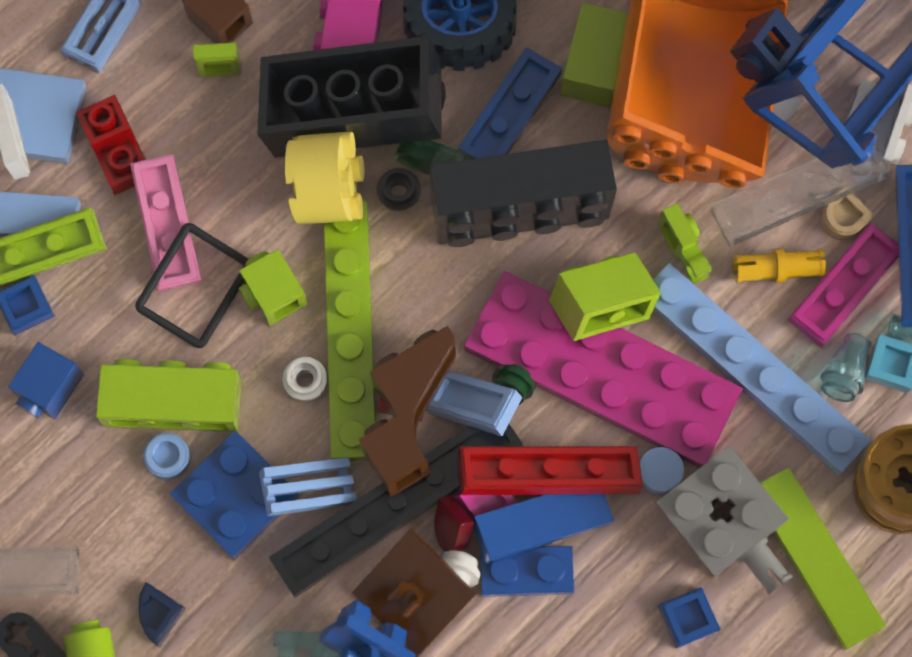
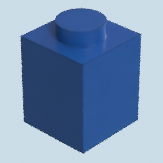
(45, 382)

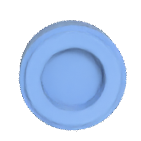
(167, 456)
(661, 470)

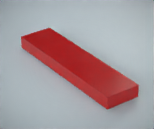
(549, 470)

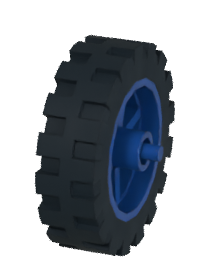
(453, 39)

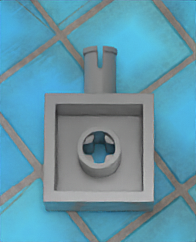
(753, 516)

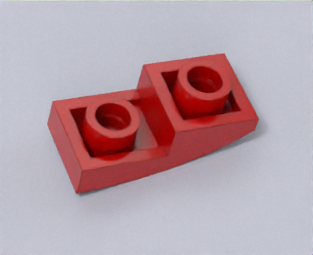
(111, 141)

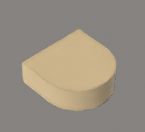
(845, 217)

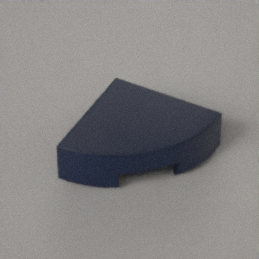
(158, 613)

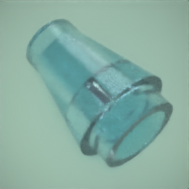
(846, 371)

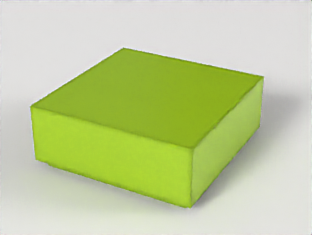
(217, 59)

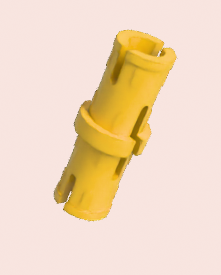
(779, 265)

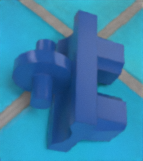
(356, 638)

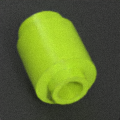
(89, 640)

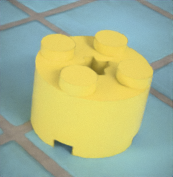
(324, 178)

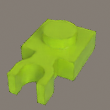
(681, 235)

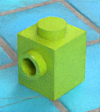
(271, 287)

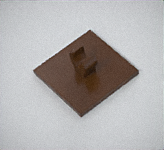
(414, 591)

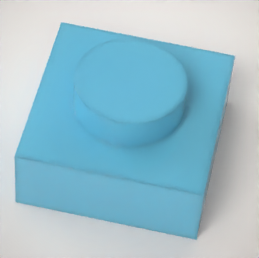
(890, 364)

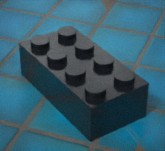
(372, 89)
(522, 193)

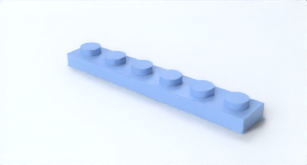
(757, 371)

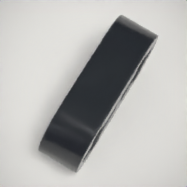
(37, 634)

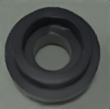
(397, 177)

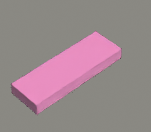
(162, 217)

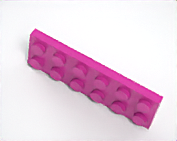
(607, 373)

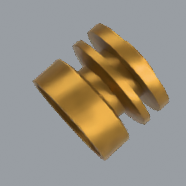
(875, 476)

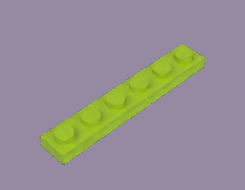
(349, 335)

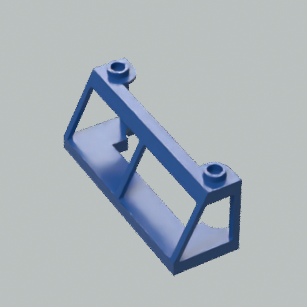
(853, 139)

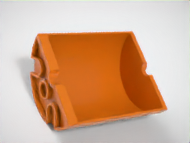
(681, 95)

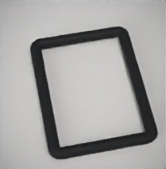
(163, 265)

